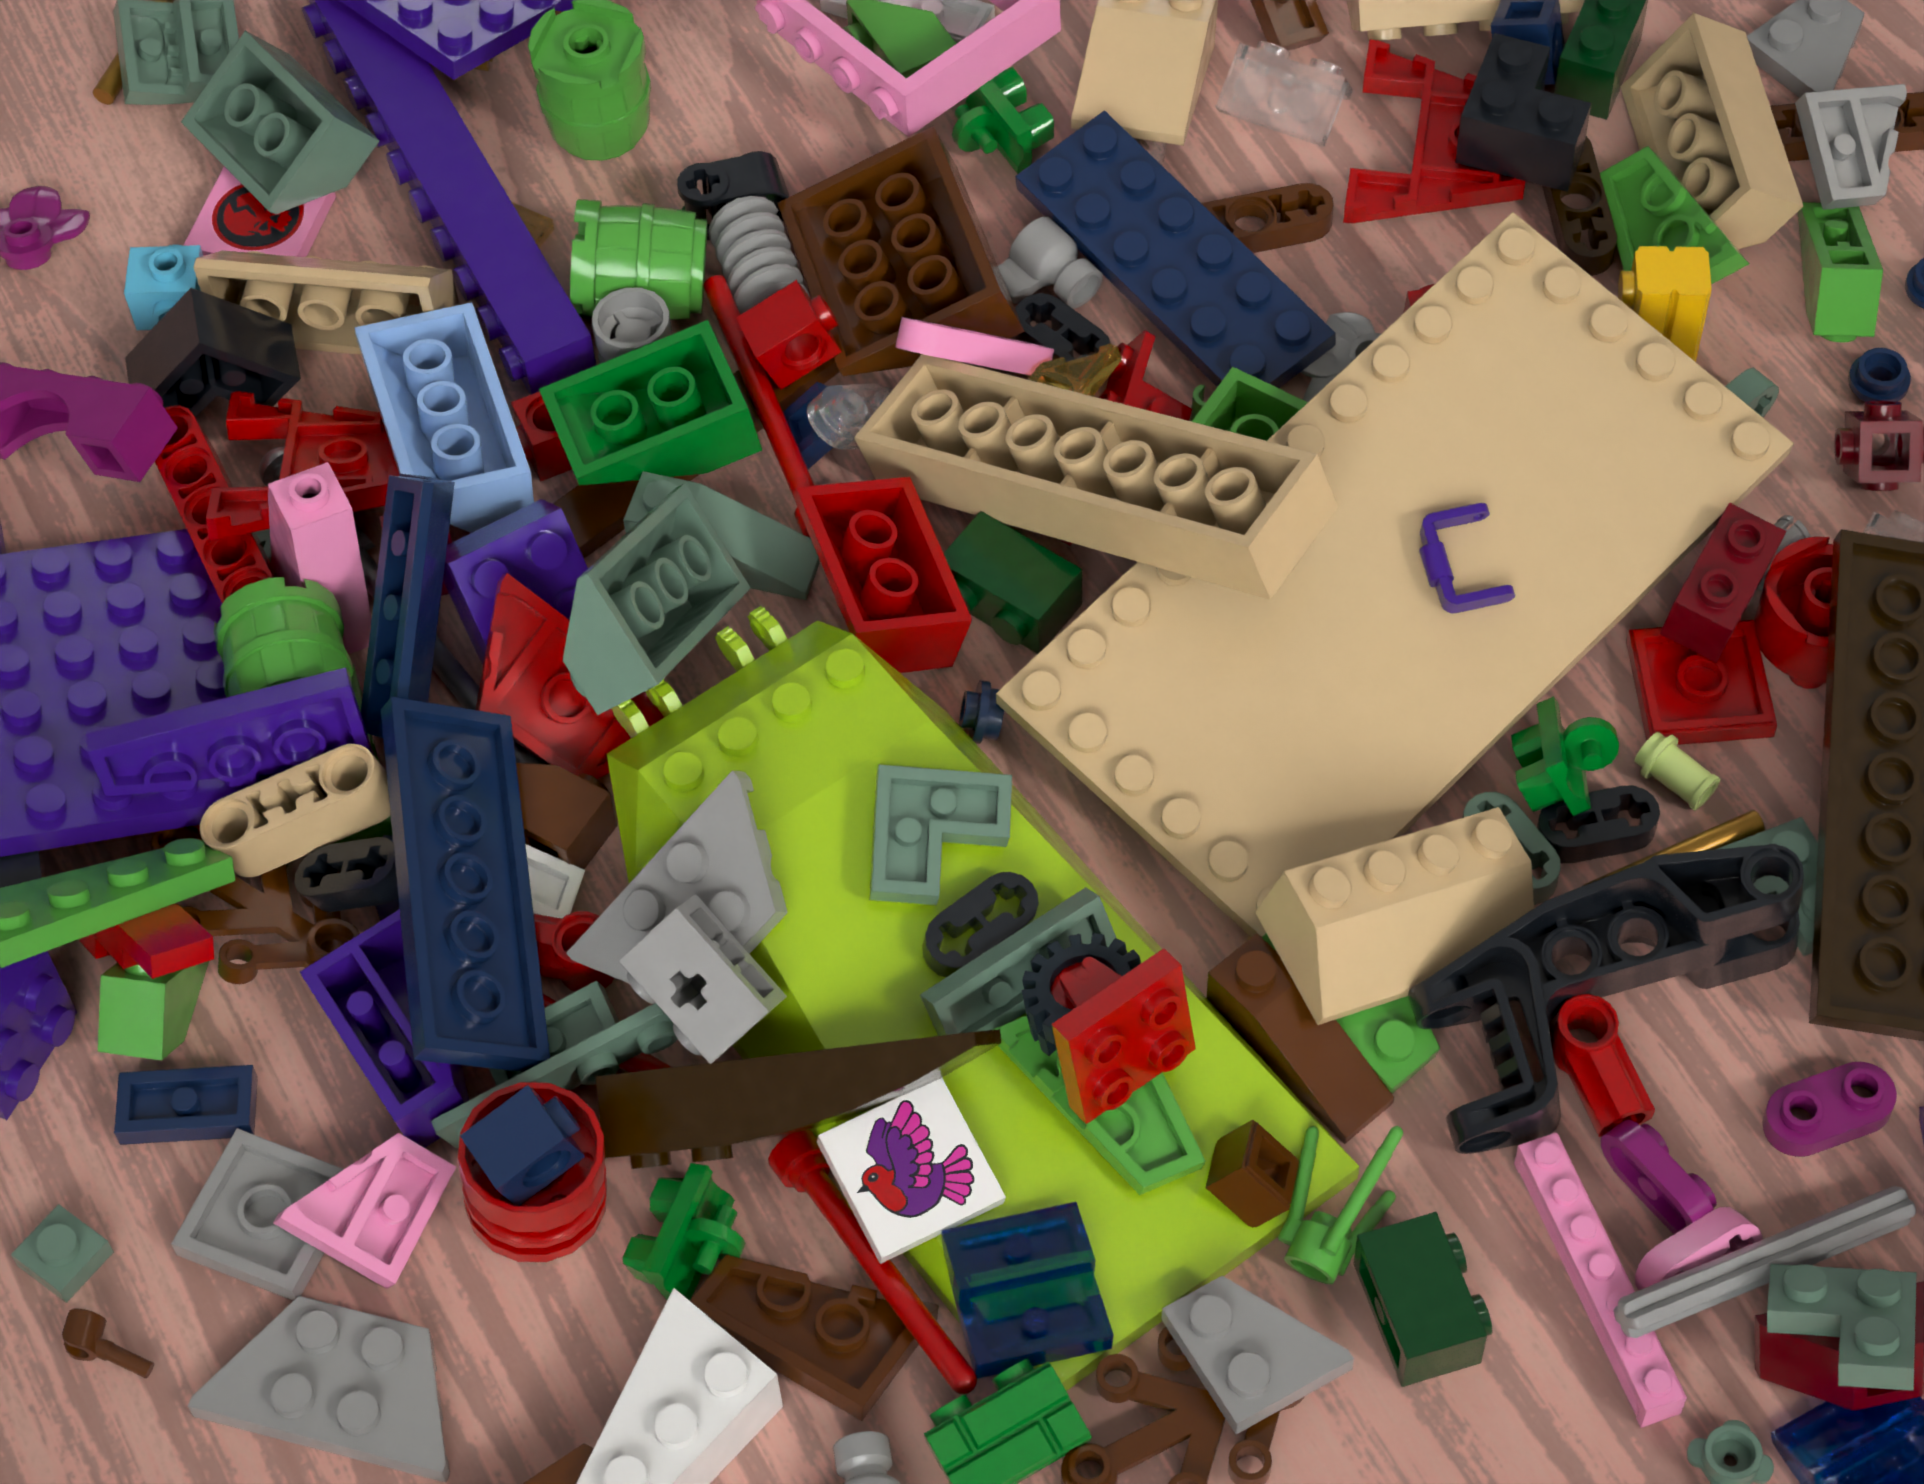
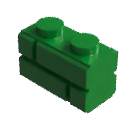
(1008, 1432)

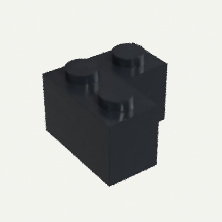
(1515, 124)
(213, 350)

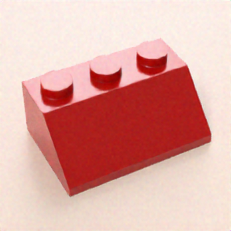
(887, 570)

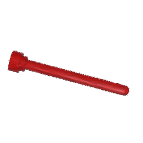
(803, 1166)

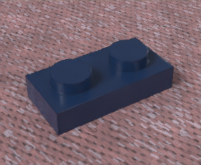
(185, 1104)

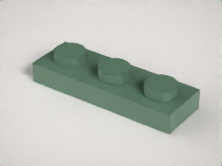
(991, 986)

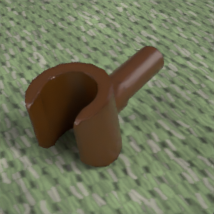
(84, 1342)

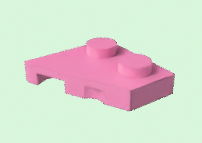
(372, 1209)

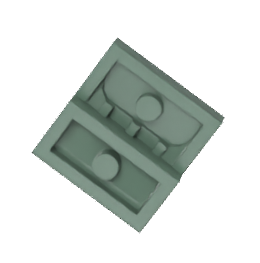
(171, 47)

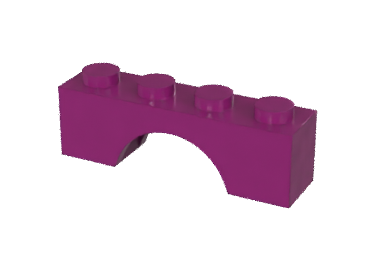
(109, 423)

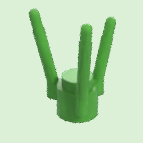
(1325, 1243)

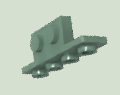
(583, 1044)

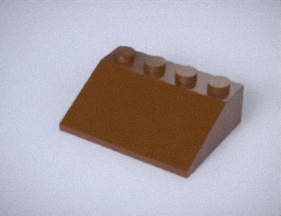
(894, 245)

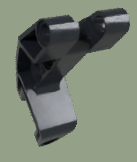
(1686, 905)

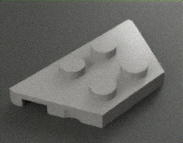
(710, 855)
(336, 1386)

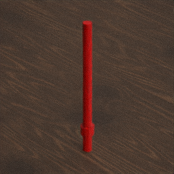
(759, 389)

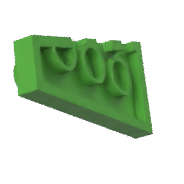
(100, 896)

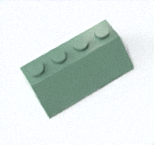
(649, 602)

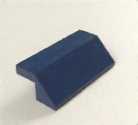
(406, 593)

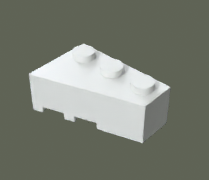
(684, 1405)

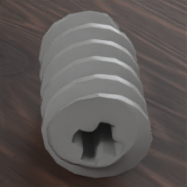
(753, 250)

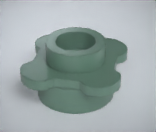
(1737, 1441)

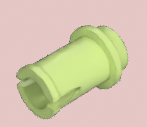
(1676, 770)

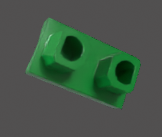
(992, 122)
(1557, 758)
(693, 1233)

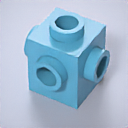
(158, 280)

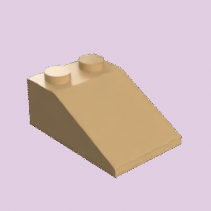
(1146, 65)

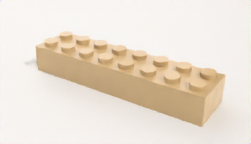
(1101, 474)

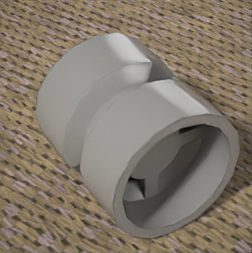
(629, 321)

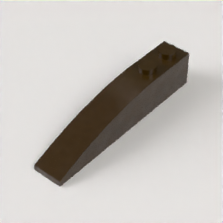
(766, 1096)

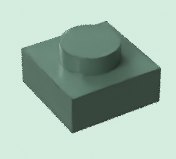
(62, 1253)

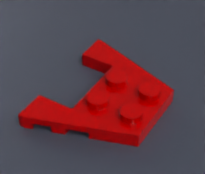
(1435, 177)
(348, 440)

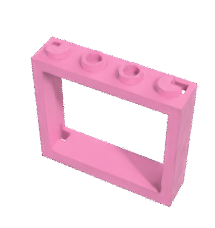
(933, 87)

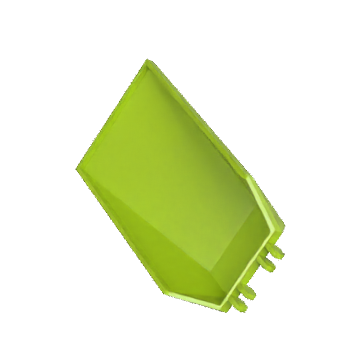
(810, 736)

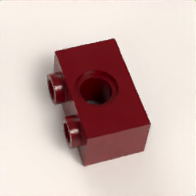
(1722, 582)

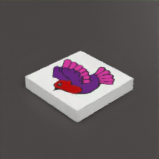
(910, 1170)

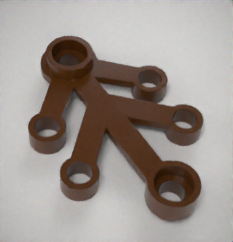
(263, 914)
(1191, 1416)

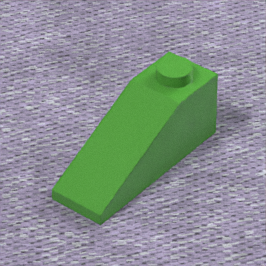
(1839, 272)

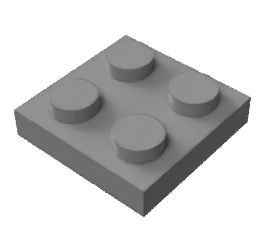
(235, 1215)

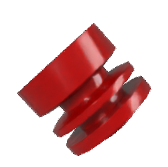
(557, 1216)

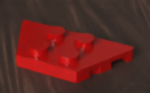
(532, 685)

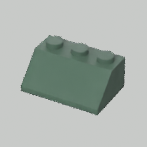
(277, 127)

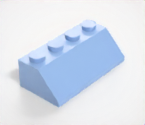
(448, 411)

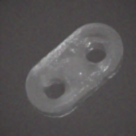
(843, 410)

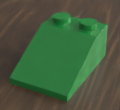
(653, 411)

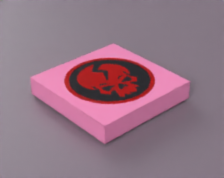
(248, 226)

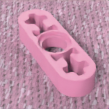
(971, 346)

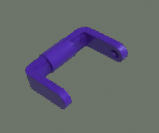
(1438, 566)

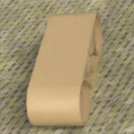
(298, 810)

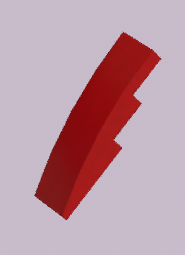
(156, 941)

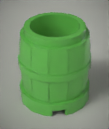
(592, 78)
(637, 249)
(279, 635)

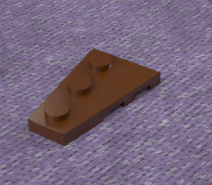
(815, 1334)

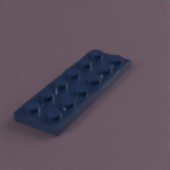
(1173, 257)
(463, 887)

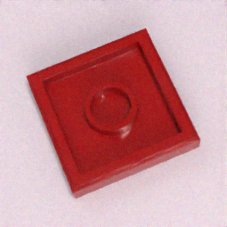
(1700, 698)

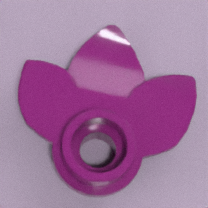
(35, 224)

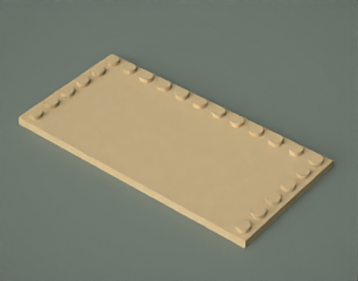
(1351, 698)

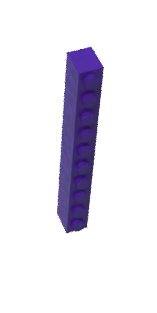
(459, 196)

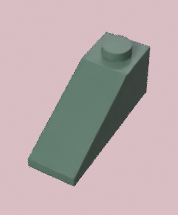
(764, 550)

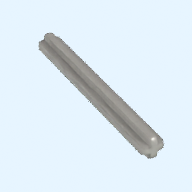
(1750, 1265)

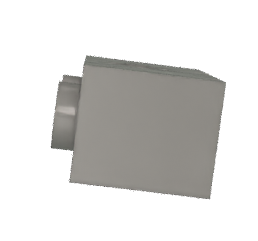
(736, 988)

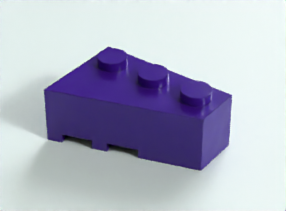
(367, 1003)

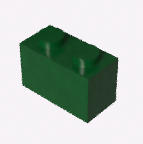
(1600, 52)
(1014, 582)
(1422, 1298)

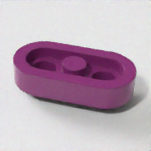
(1834, 1108)
(1644, 1165)

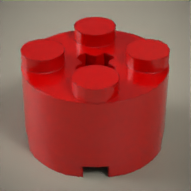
(1796, 611)

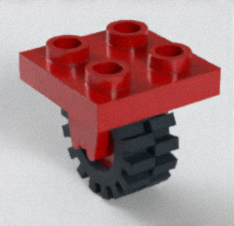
(1107, 1019)

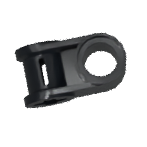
(730, 179)

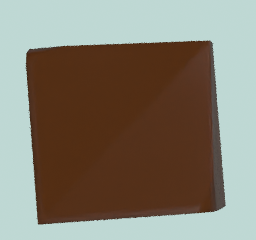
(1252, 1174)

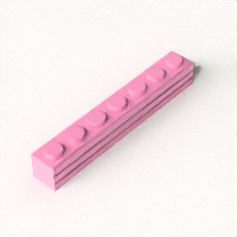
(1597, 1277)

